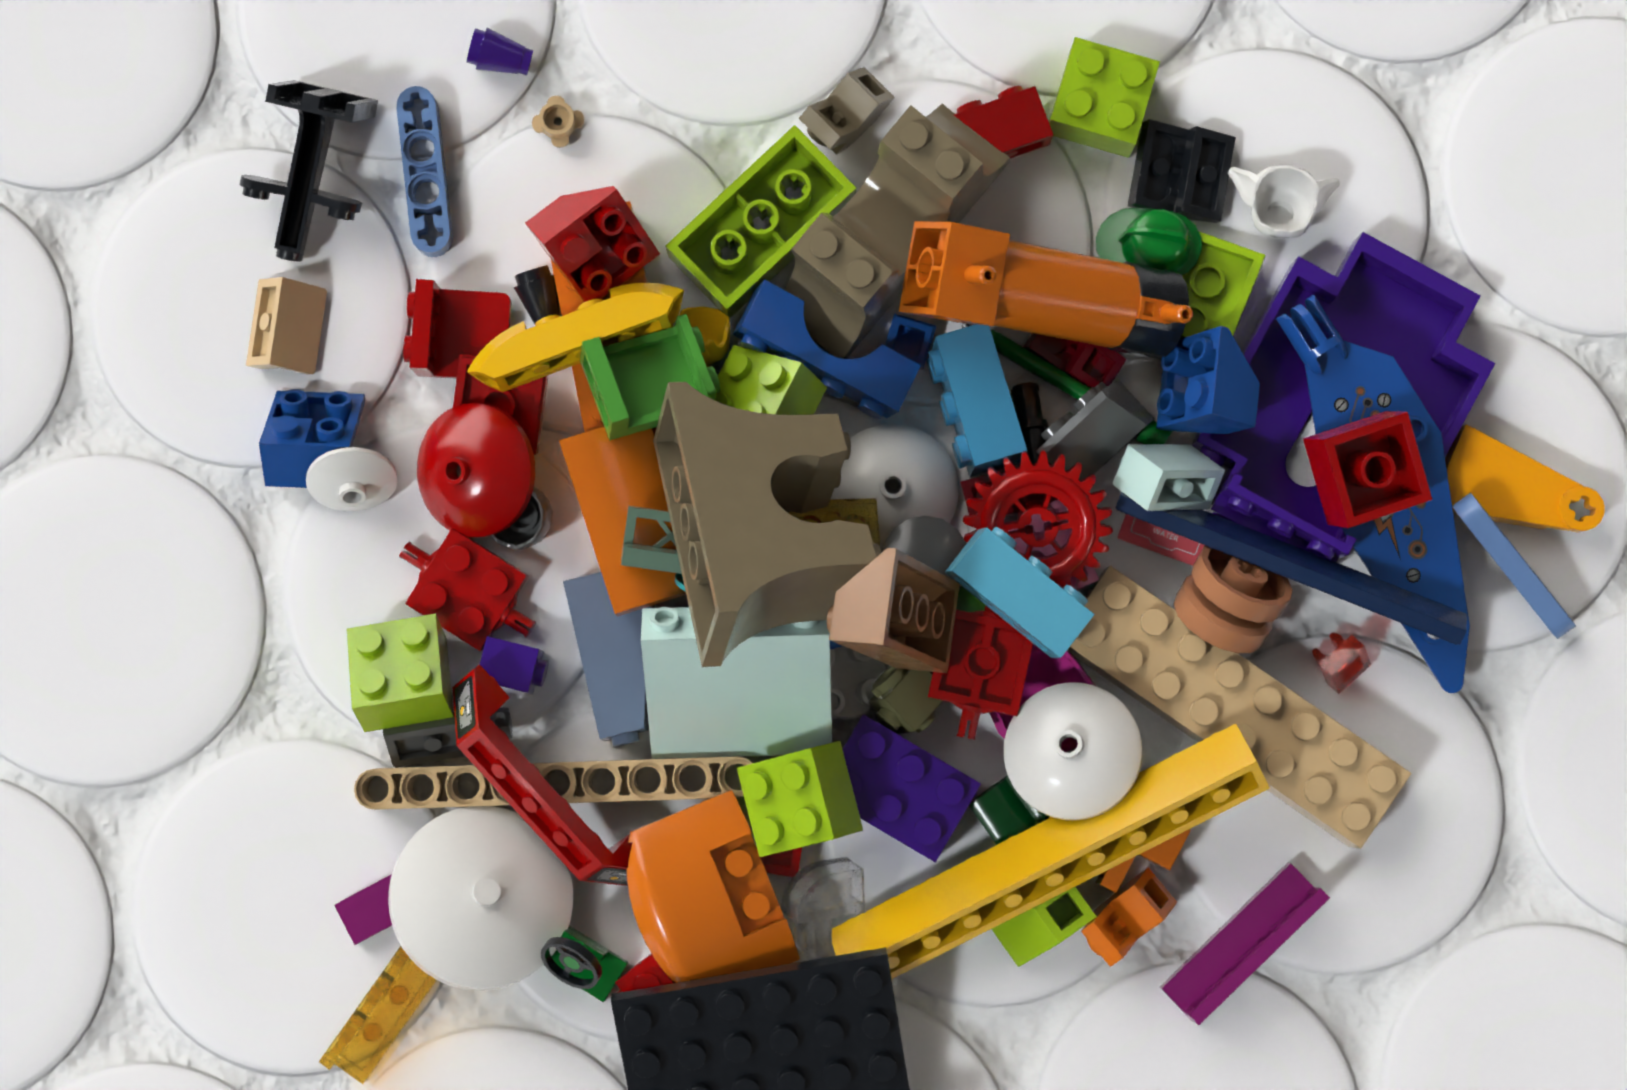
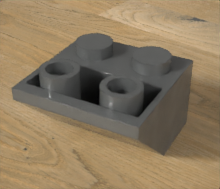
(1102, 426)

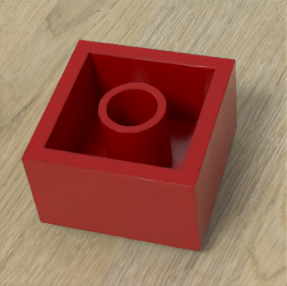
(1367, 469)

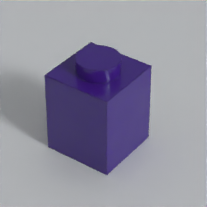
(514, 664)

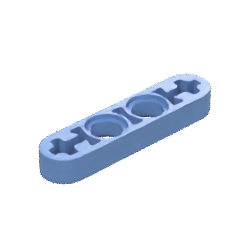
(419, 172)
(1513, 565)

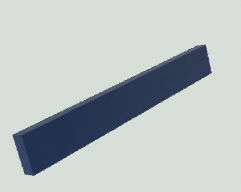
(1306, 569)

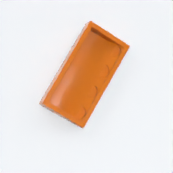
(606, 482)

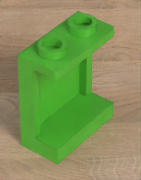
(633, 375)

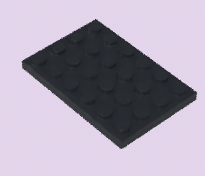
(767, 1029)

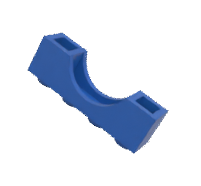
(777, 326)

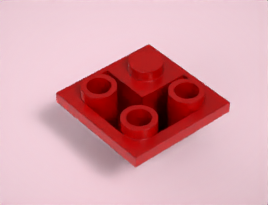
(593, 240)

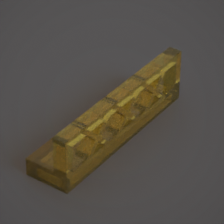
(379, 1018)

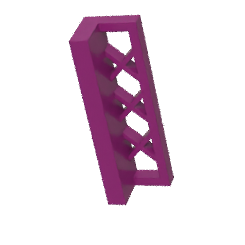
(1243, 943)

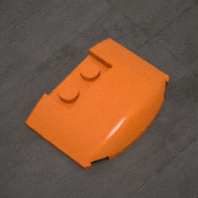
(706, 894)

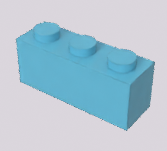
(1020, 591)

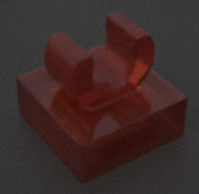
(1344, 663)

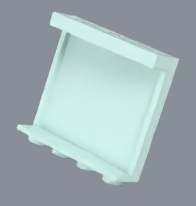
(760, 701)

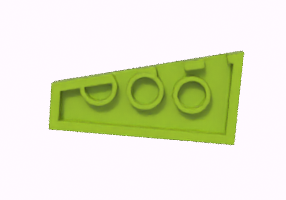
(1220, 284)

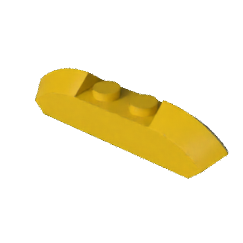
(556, 340)

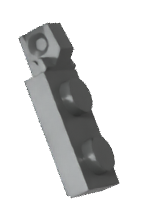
(432, 740)

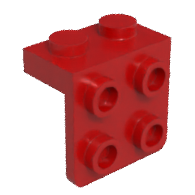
(451, 324)

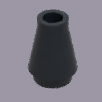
(538, 292)

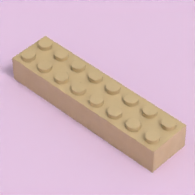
(1205, 689)

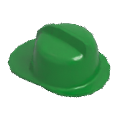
(1150, 238)

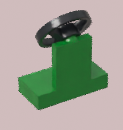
(583, 963)

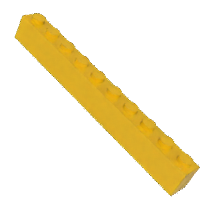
(1056, 856)

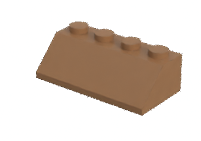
(897, 613)

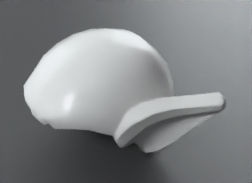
(1282, 198)

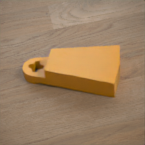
(1516, 486)

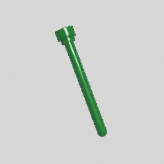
(1063, 381)

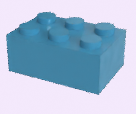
(975, 399)

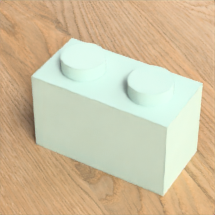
(1168, 477)

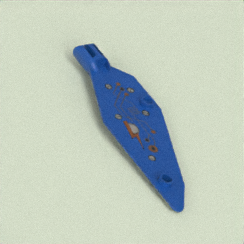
(1411, 546)

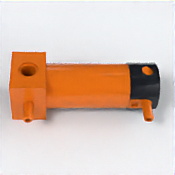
(993, 281)

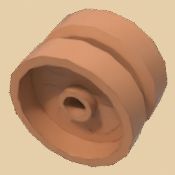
(1231, 601)

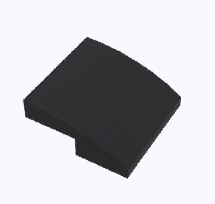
(1181, 170)

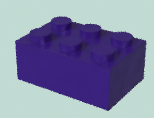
(905, 788)

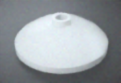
(911, 458)
(1081, 781)

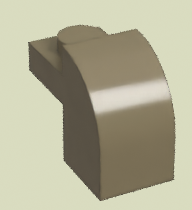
(847, 110)

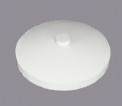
(478, 898)

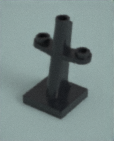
(317, 113)

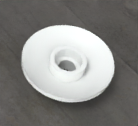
(351, 479)

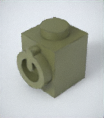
(903, 700)

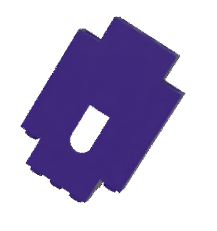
(1373, 302)

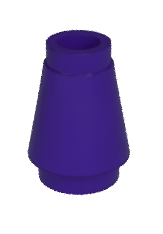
(498, 53)

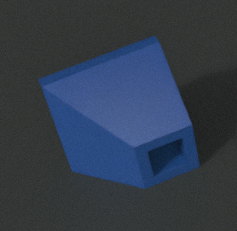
(1207, 386)
(304, 428)

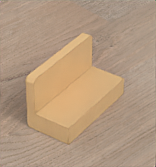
(286, 325)

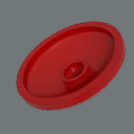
(494, 467)

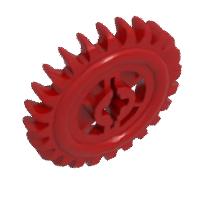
(1053, 481)

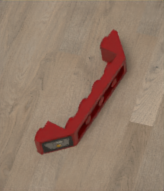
(525, 789)

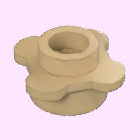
(555, 109)

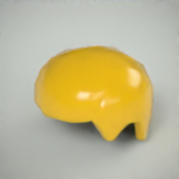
(715, 331)

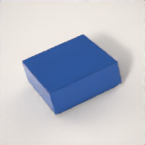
(910, 338)

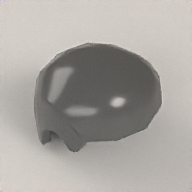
(530, 526)

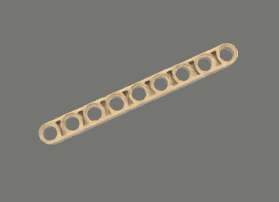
(580, 774)

